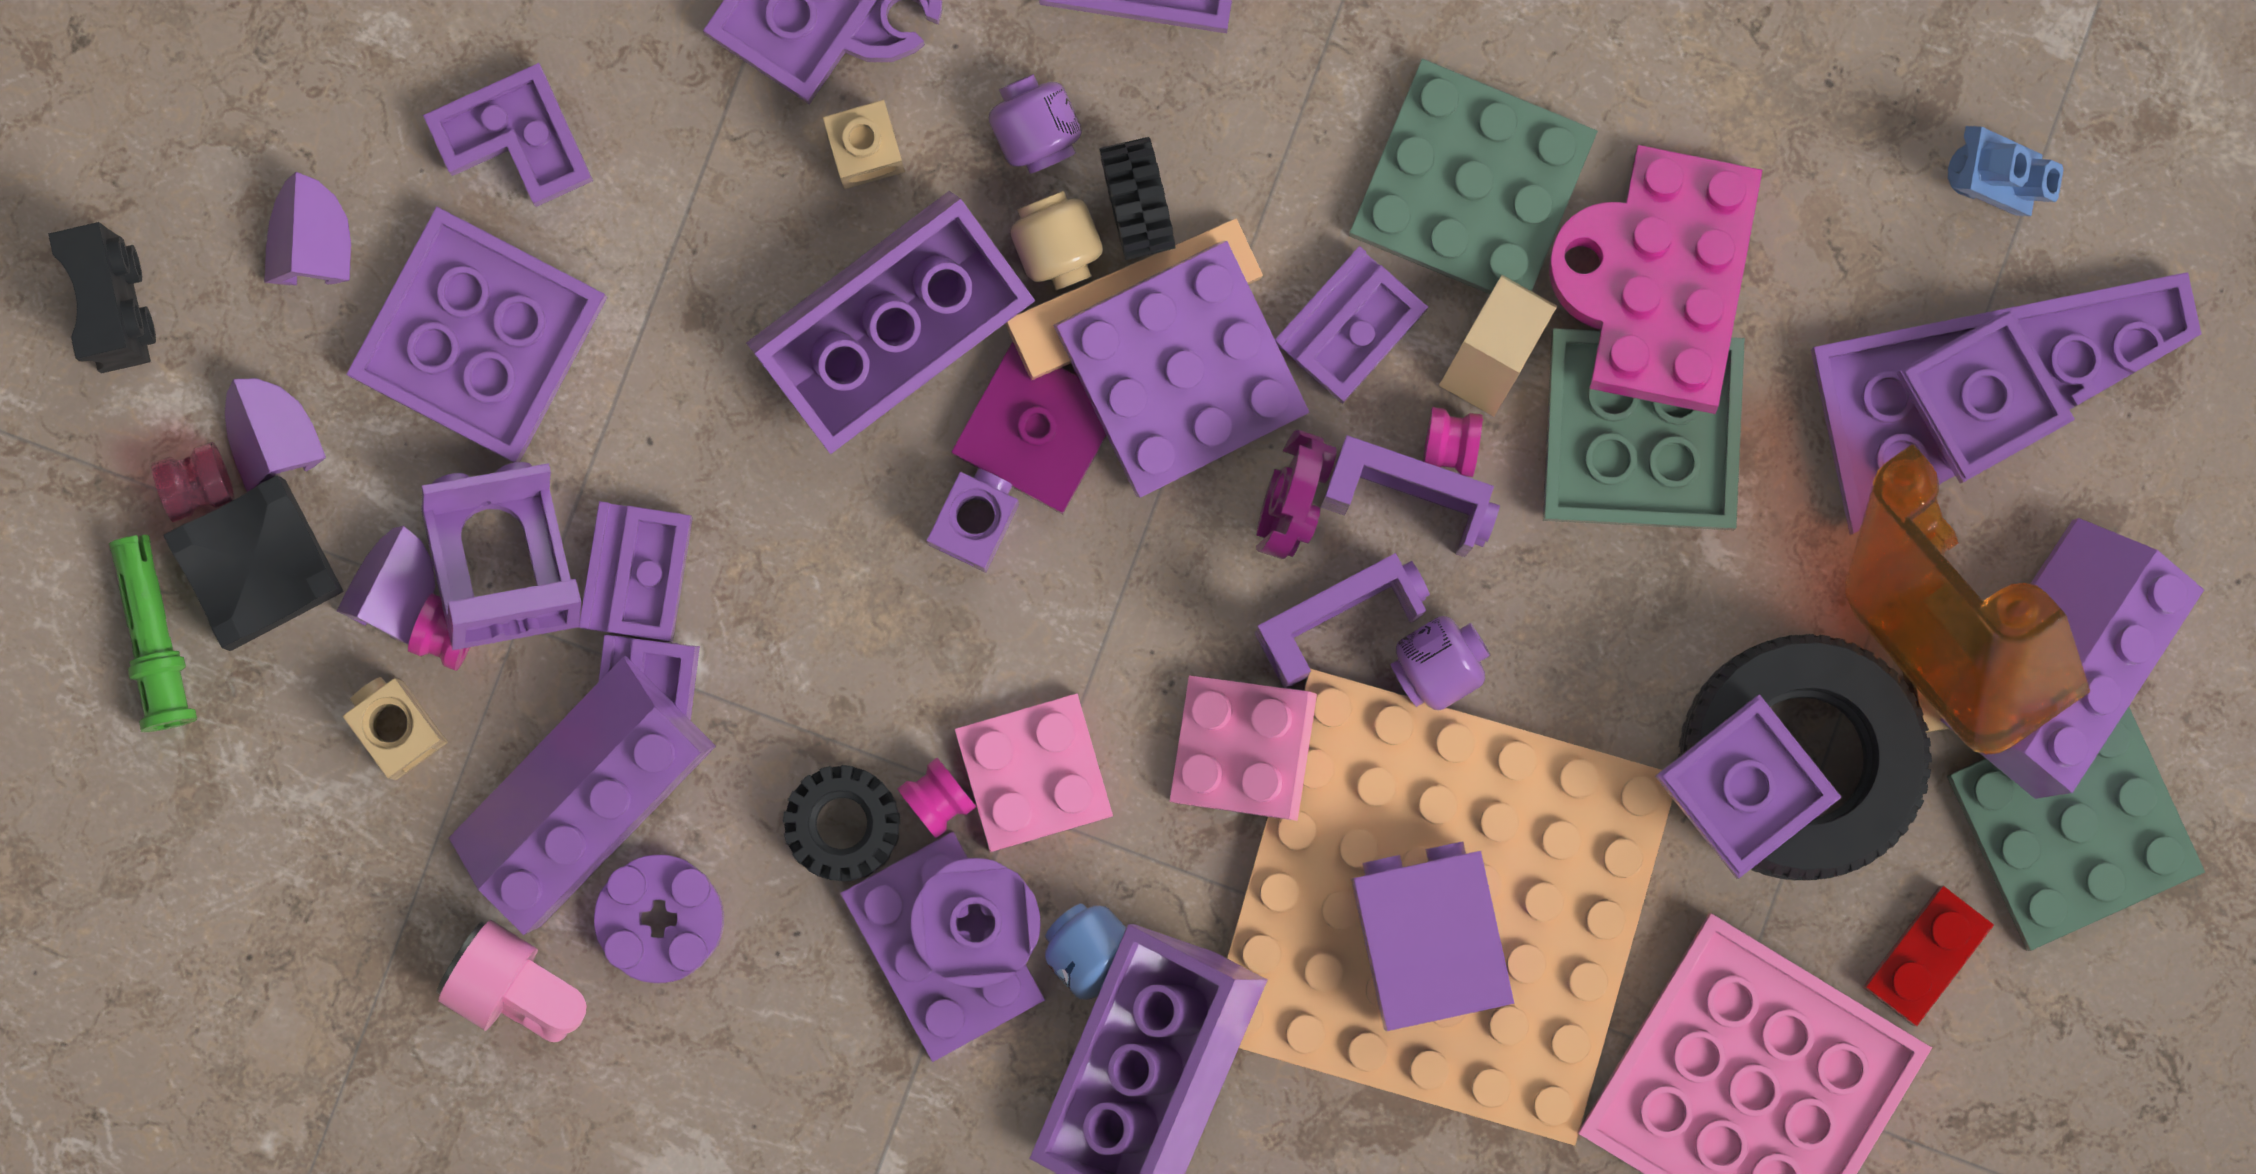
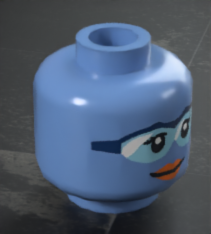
(1083, 948)

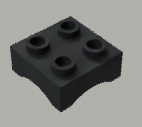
(108, 318)
(253, 563)

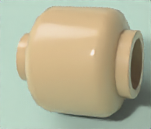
(1056, 240)

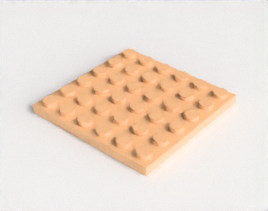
(1567, 873)

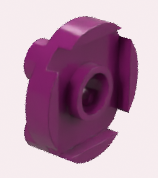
(1287, 506)

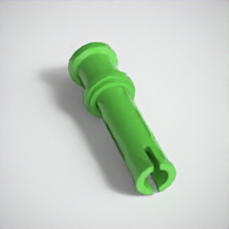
(154, 662)

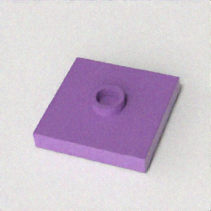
(1985, 396)
(1748, 786)

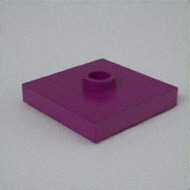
(1033, 432)

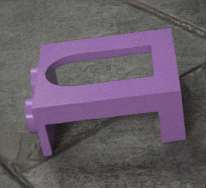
(1416, 478)
(510, 614)
(1278, 633)

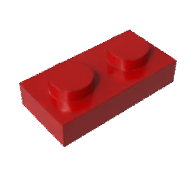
(1928, 955)

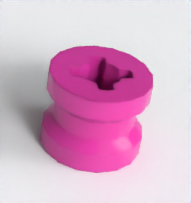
(1453, 441)
(432, 635)
(936, 797)

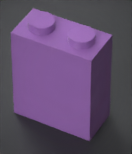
(1431, 937)

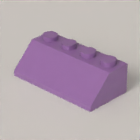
(890, 321)
(2122, 615)
(578, 796)
(1149, 1059)

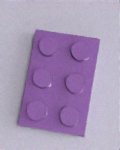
(938, 1009)

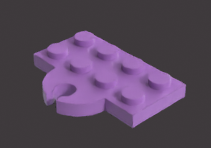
(805, 39)

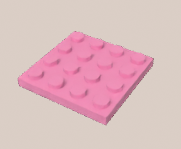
(1752, 1070)

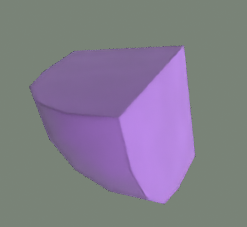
(307, 235)
(268, 431)
(391, 585)

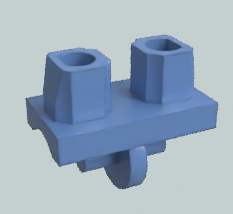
(2003, 172)

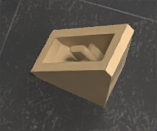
(1498, 345)

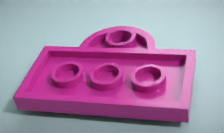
(1663, 276)

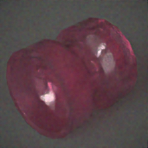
(192, 482)

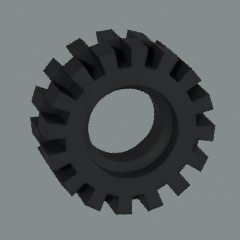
(1137, 198)
(802, 817)

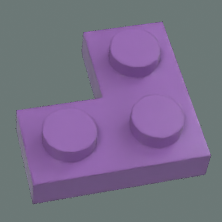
(518, 118)

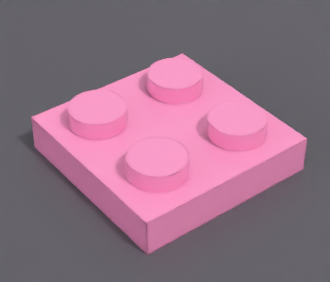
(1243, 747)
(1033, 772)

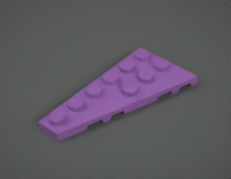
(2080, 338)

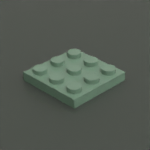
(1472, 181)
(1637, 457)
(2082, 851)

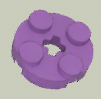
(632, 892)
(947, 898)

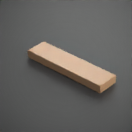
(1034, 329)

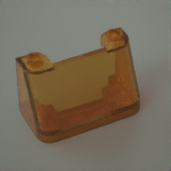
(1983, 665)

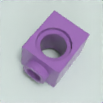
(970, 548)

